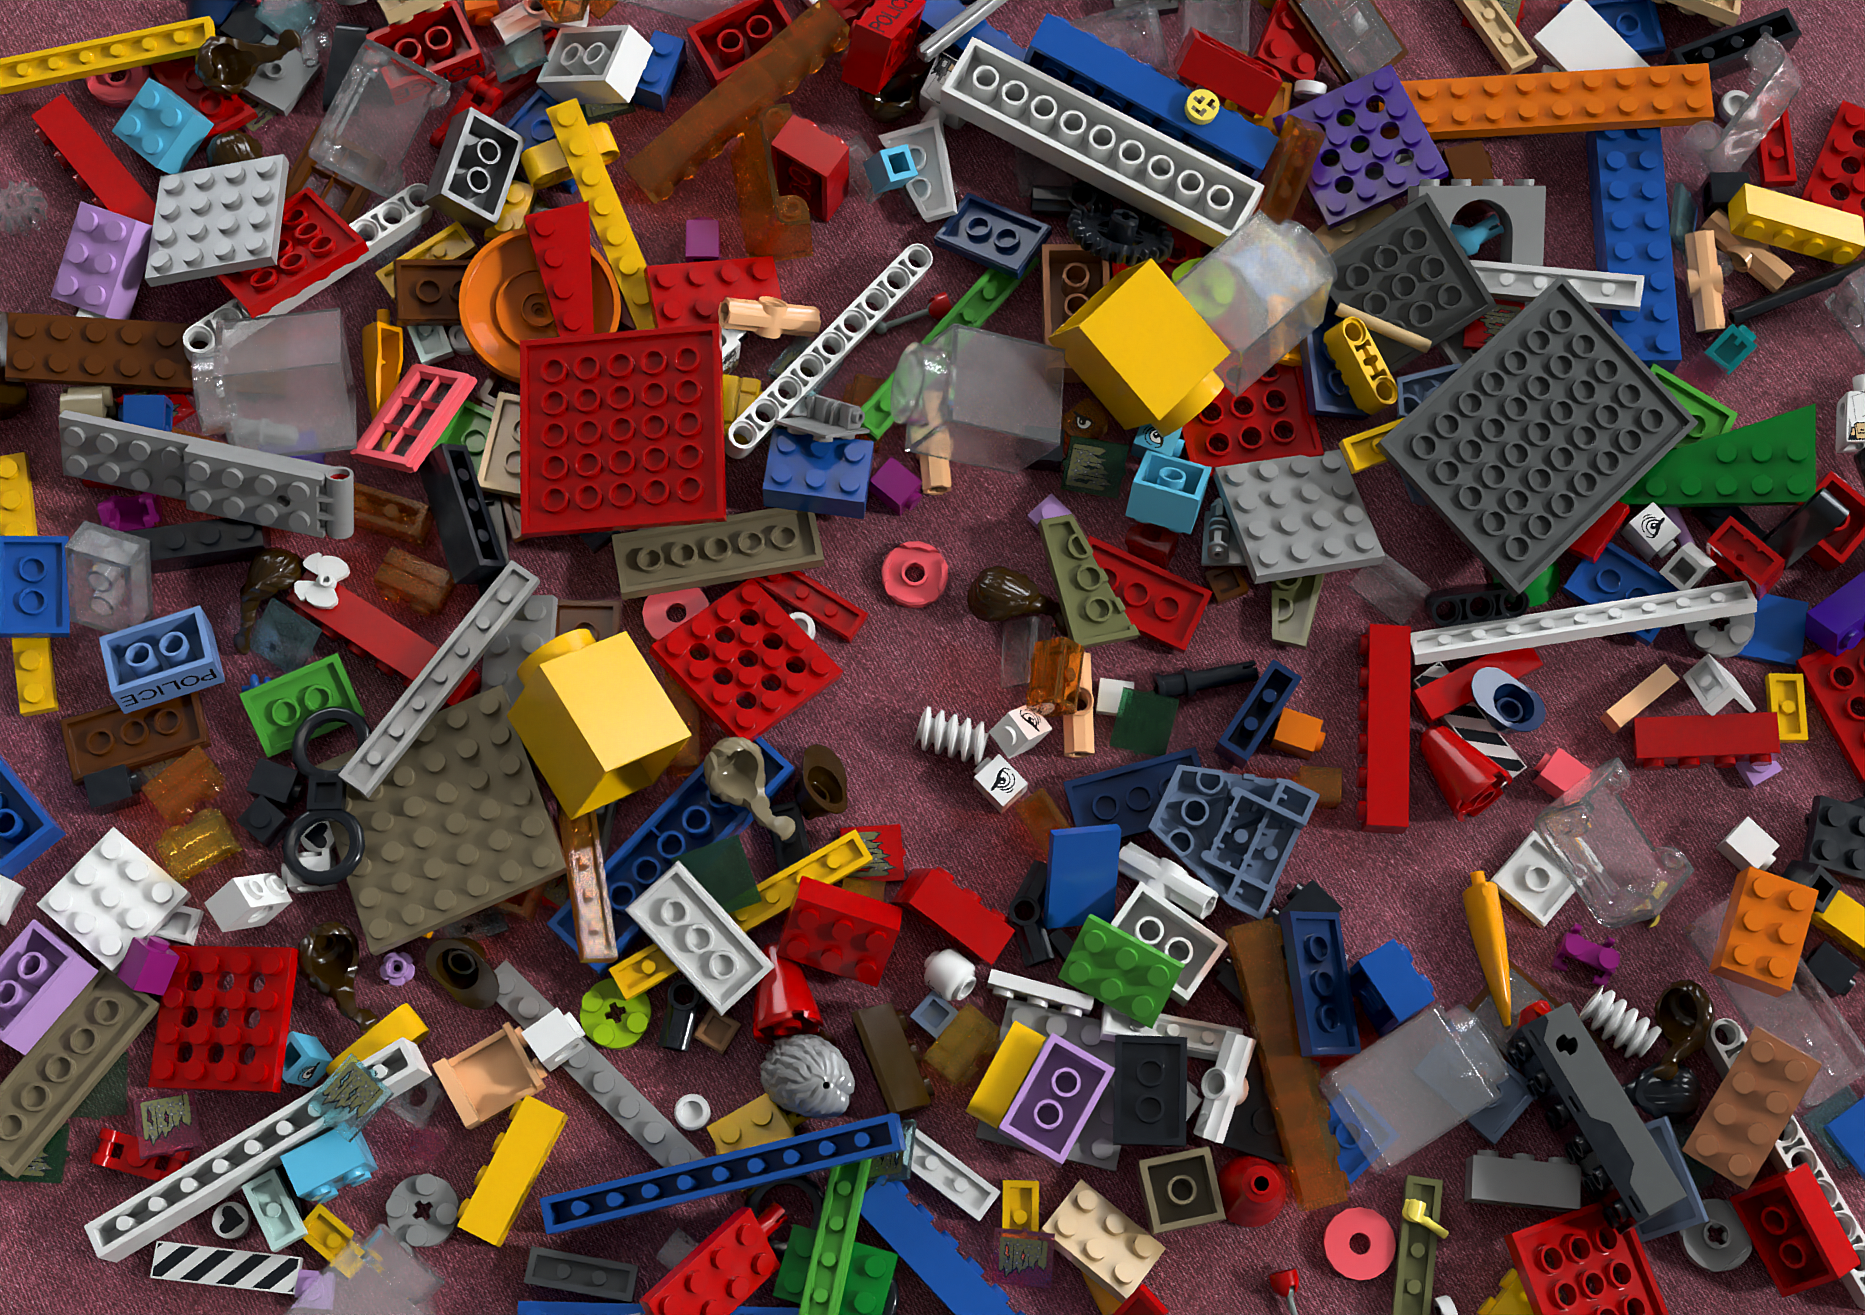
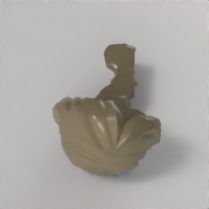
(737, 777)

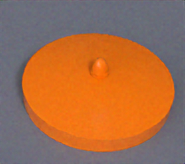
(507, 302)

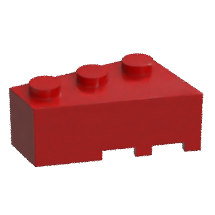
(955, 913)

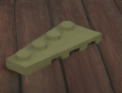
(1082, 587)
(1294, 609)

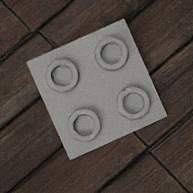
(826, 420)
(1219, 539)

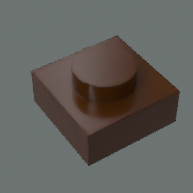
(1225, 583)

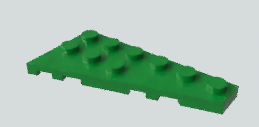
(1743, 467)

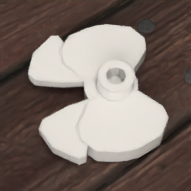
(329, 572)

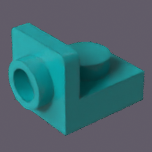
(1732, 347)

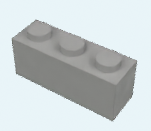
(1522, 1182)

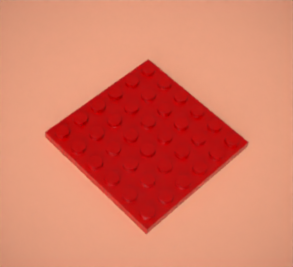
(622, 431)

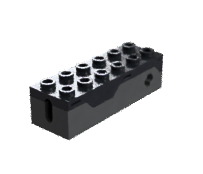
(1592, 1116)

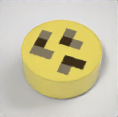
(1201, 107)

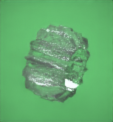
(29, 205)

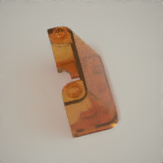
(769, 222)

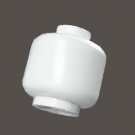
(949, 974)

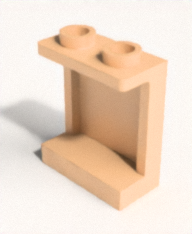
(490, 1076)

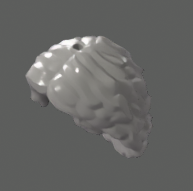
(796, 1076)

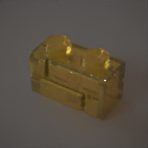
(198, 844)
(962, 1046)

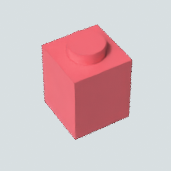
(1559, 772)

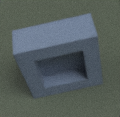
(934, 1015)

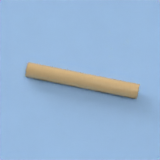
(1385, 328)

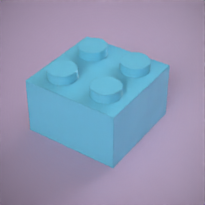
(162, 127)
(1168, 492)
(328, 1165)

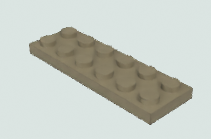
(717, 552)
(68, 1065)

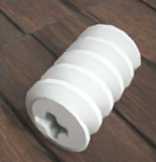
(952, 736)
(1619, 1023)

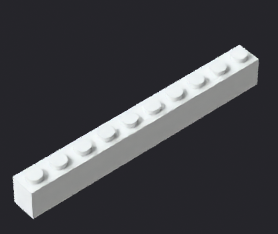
(235, 1163)

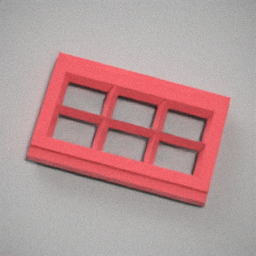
(413, 417)

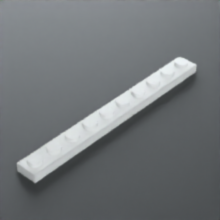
(1583, 622)

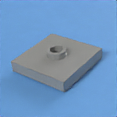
(282, 82)

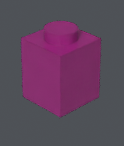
(703, 240)
(896, 486)
(148, 965)

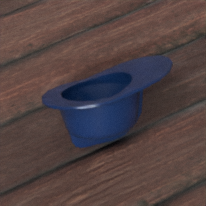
(217, 9)
(1507, 702)

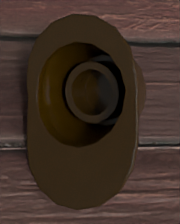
(822, 783)
(463, 971)

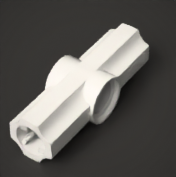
(1167, 880)
(1224, 1086)

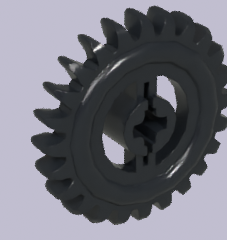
(1119, 234)

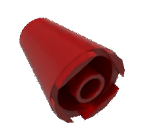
(1462, 772)
(783, 1001)
(1241, 1199)

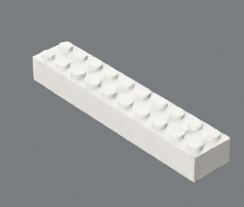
(1099, 144)

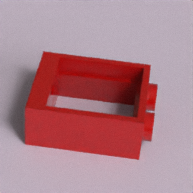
(1737, 548)

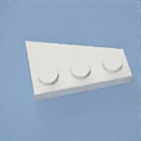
(933, 186)

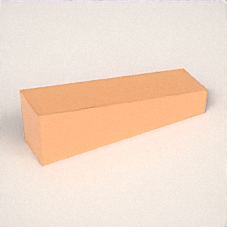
(1639, 698)

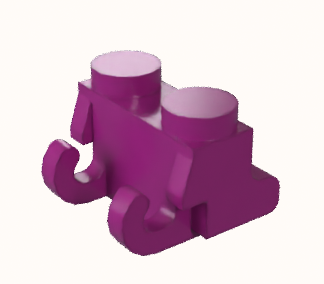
(131, 512)
(1597, 956)

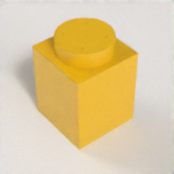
(1144, 350)
(595, 719)

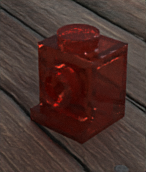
(1152, 543)

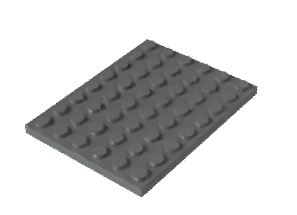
(1537, 435)

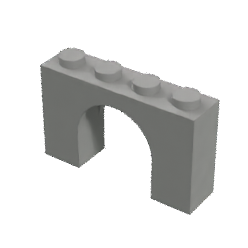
(1517, 207)

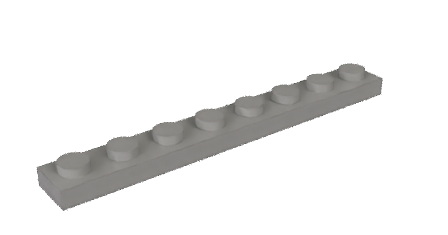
(439, 679)
(600, 1077)

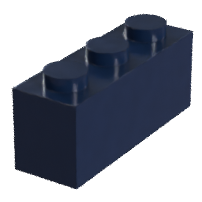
(1257, 714)

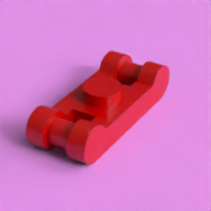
(474, 88)
(130, 1157)

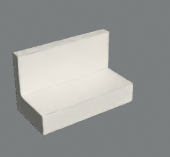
(1715, 686)

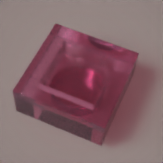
(1704, 373)

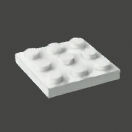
(113, 898)

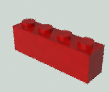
(1706, 739)

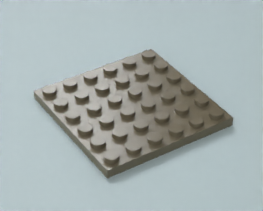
(449, 826)

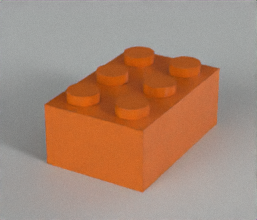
(1763, 931)

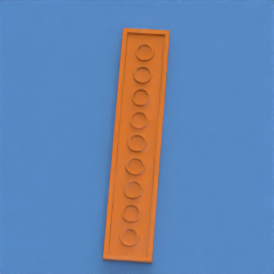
(1561, 101)

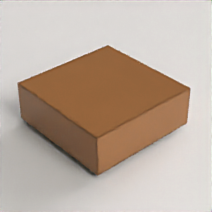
(717, 1031)

